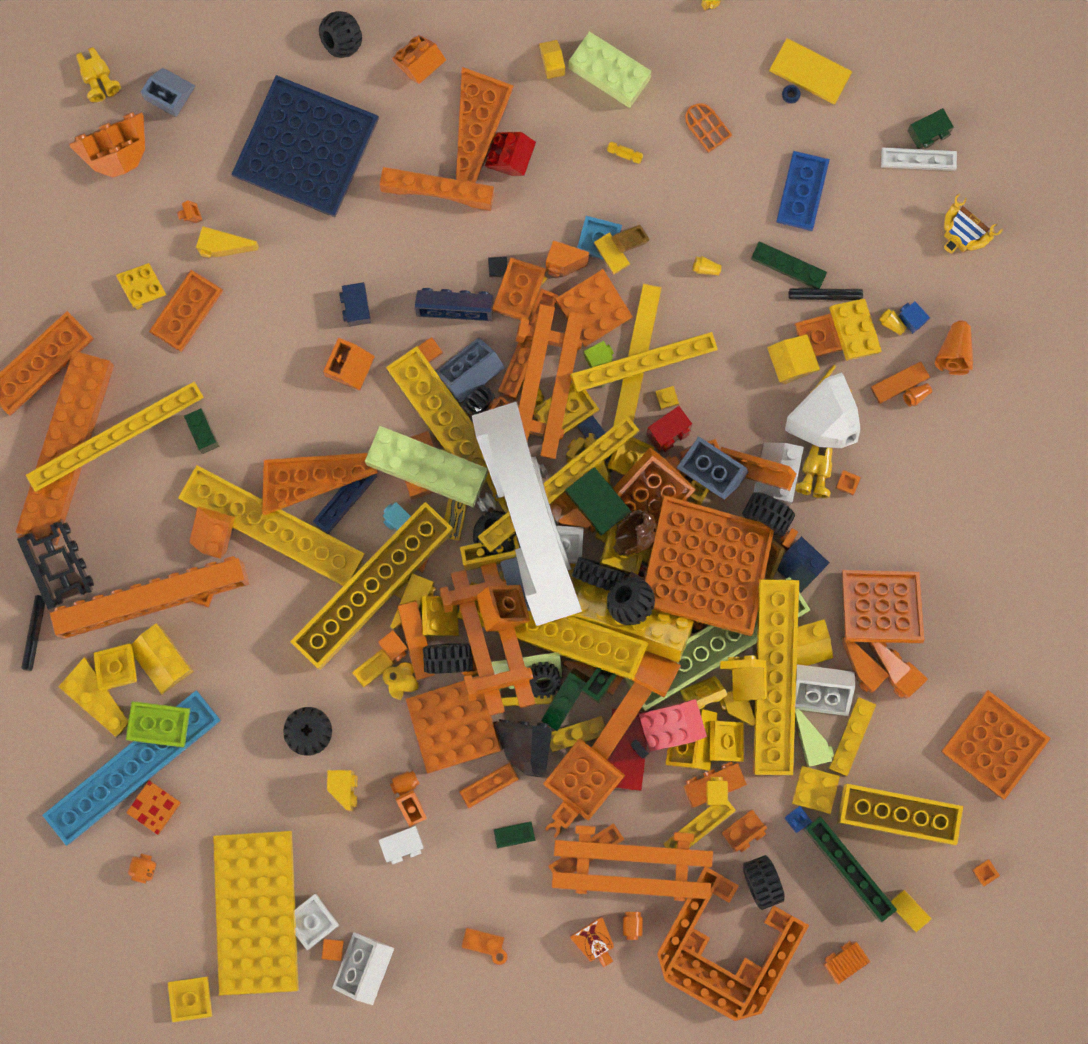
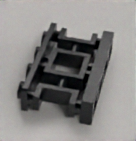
(41, 569)

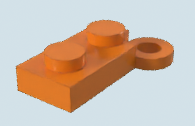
(484, 943)

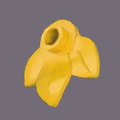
(403, 682)

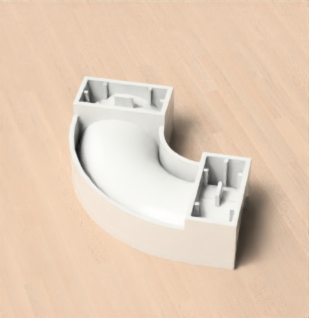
(519, 479)

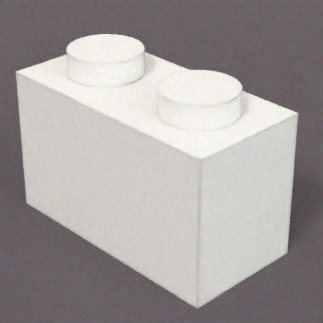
(401, 844)

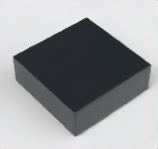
(497, 266)
(639, 749)

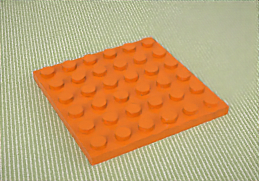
(708, 565)

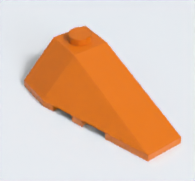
(902, 675)

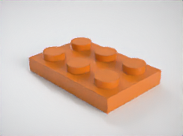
(519, 289)

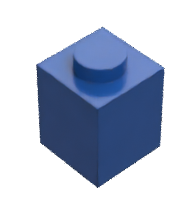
(913, 316)

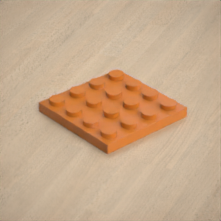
(882, 606)
(451, 727)
(995, 745)

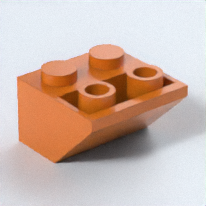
(419, 58)
(348, 364)

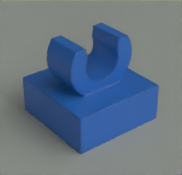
(797, 819)

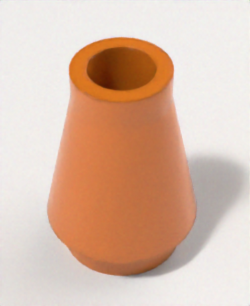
(915, 395)

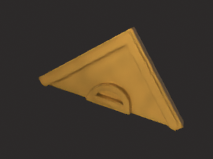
(774, 559)

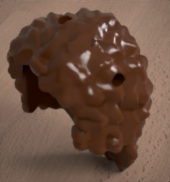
(635, 533)

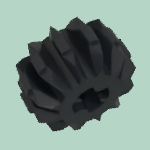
(478, 400)

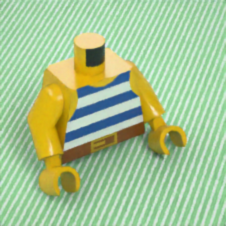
(965, 229)

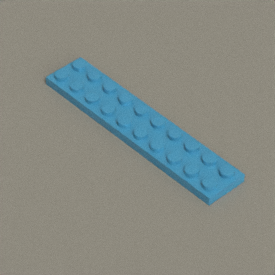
(124, 775)

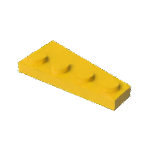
(83, 689)

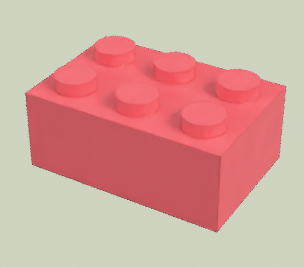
(672, 725)

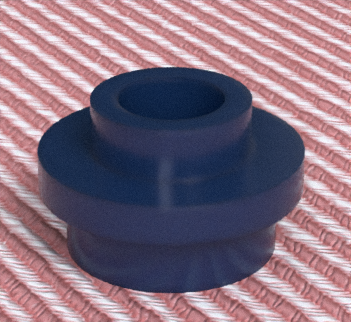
(791, 89)

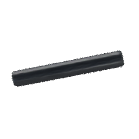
(825, 294)
(33, 633)

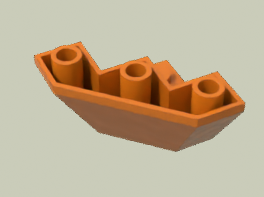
(114, 147)

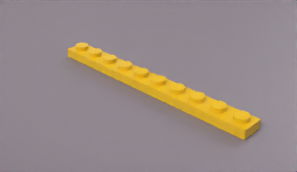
(114, 436)
(570, 473)

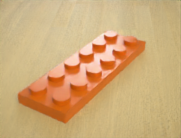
(41, 361)

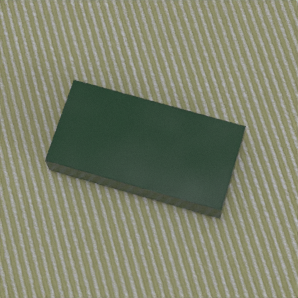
(514, 835)

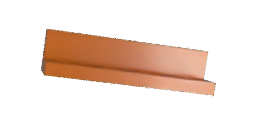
(764, 470)

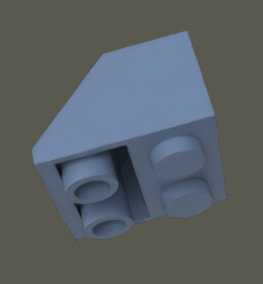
(167, 91)

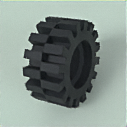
(548, 687)

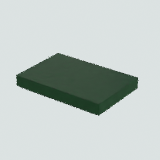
(597, 501)

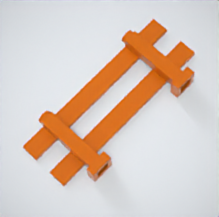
(570, 343)
(488, 682)
(679, 856)

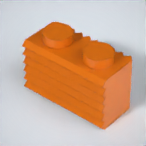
(845, 962)

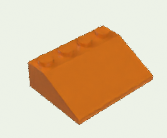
(648, 483)

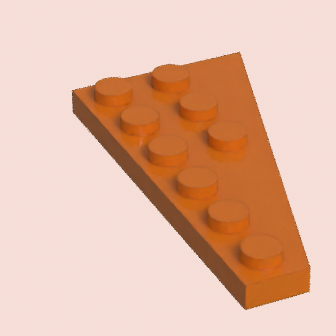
(480, 114)
(301, 478)

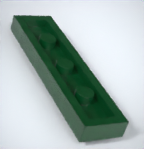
(788, 265)

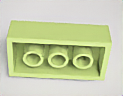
(609, 69)

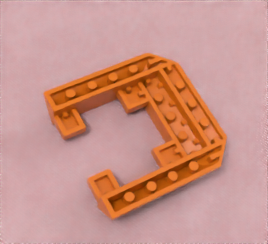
(729, 994)

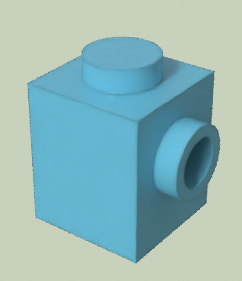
(395, 516)

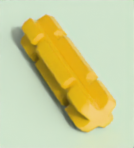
(625, 152)

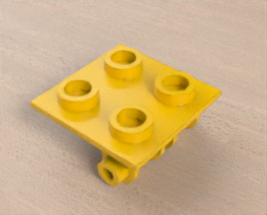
(141, 285)

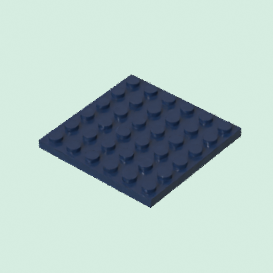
(305, 146)

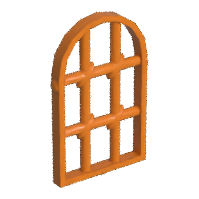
(713, 128)

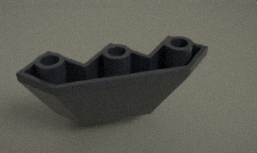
(525, 745)

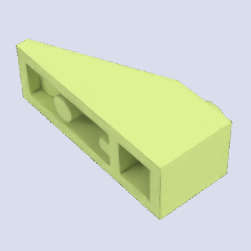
(813, 744)

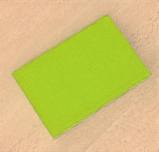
(158, 724)

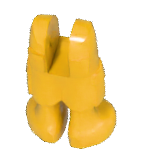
(95, 69)
(819, 466)

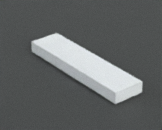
(918, 159)

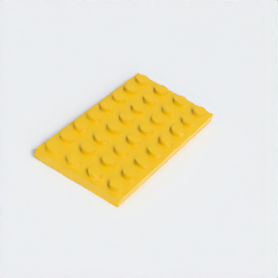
(255, 913)

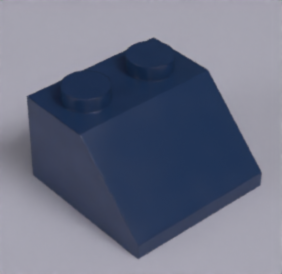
(802, 563)

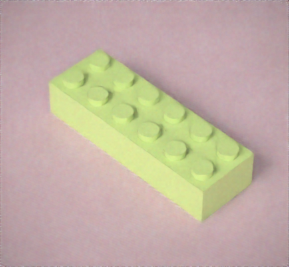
(426, 466)

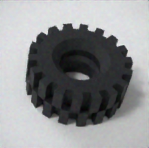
(596, 574)

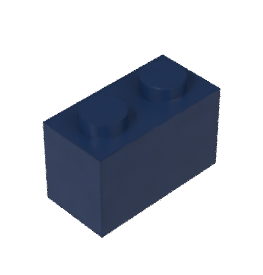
(356, 304)

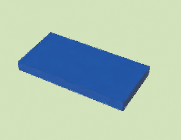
(802, 190)

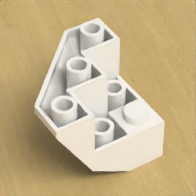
(827, 415)

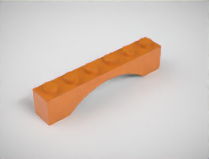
(464, 192)

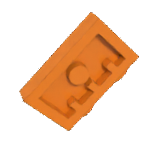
(744, 831)

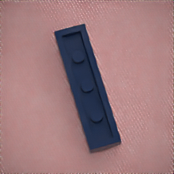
(341, 503)

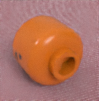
(142, 868)

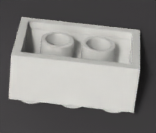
(784, 454)
(824, 690)
(363, 968)

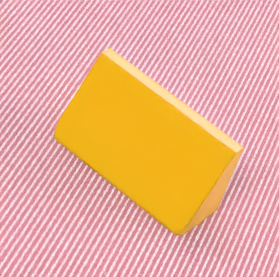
(910, 911)

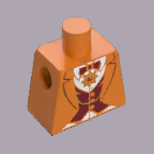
(594, 941)

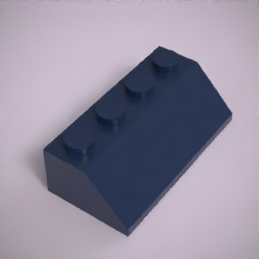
(454, 304)

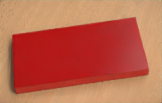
(626, 759)

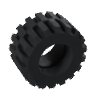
(769, 512)
(447, 658)
(763, 882)

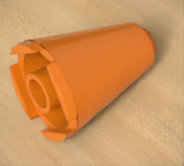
(956, 350)

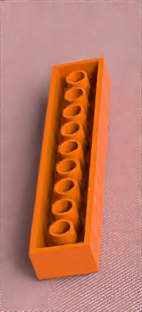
(69, 427)
(149, 598)

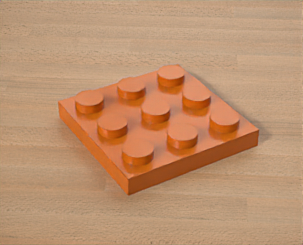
(598, 303)
(583, 779)

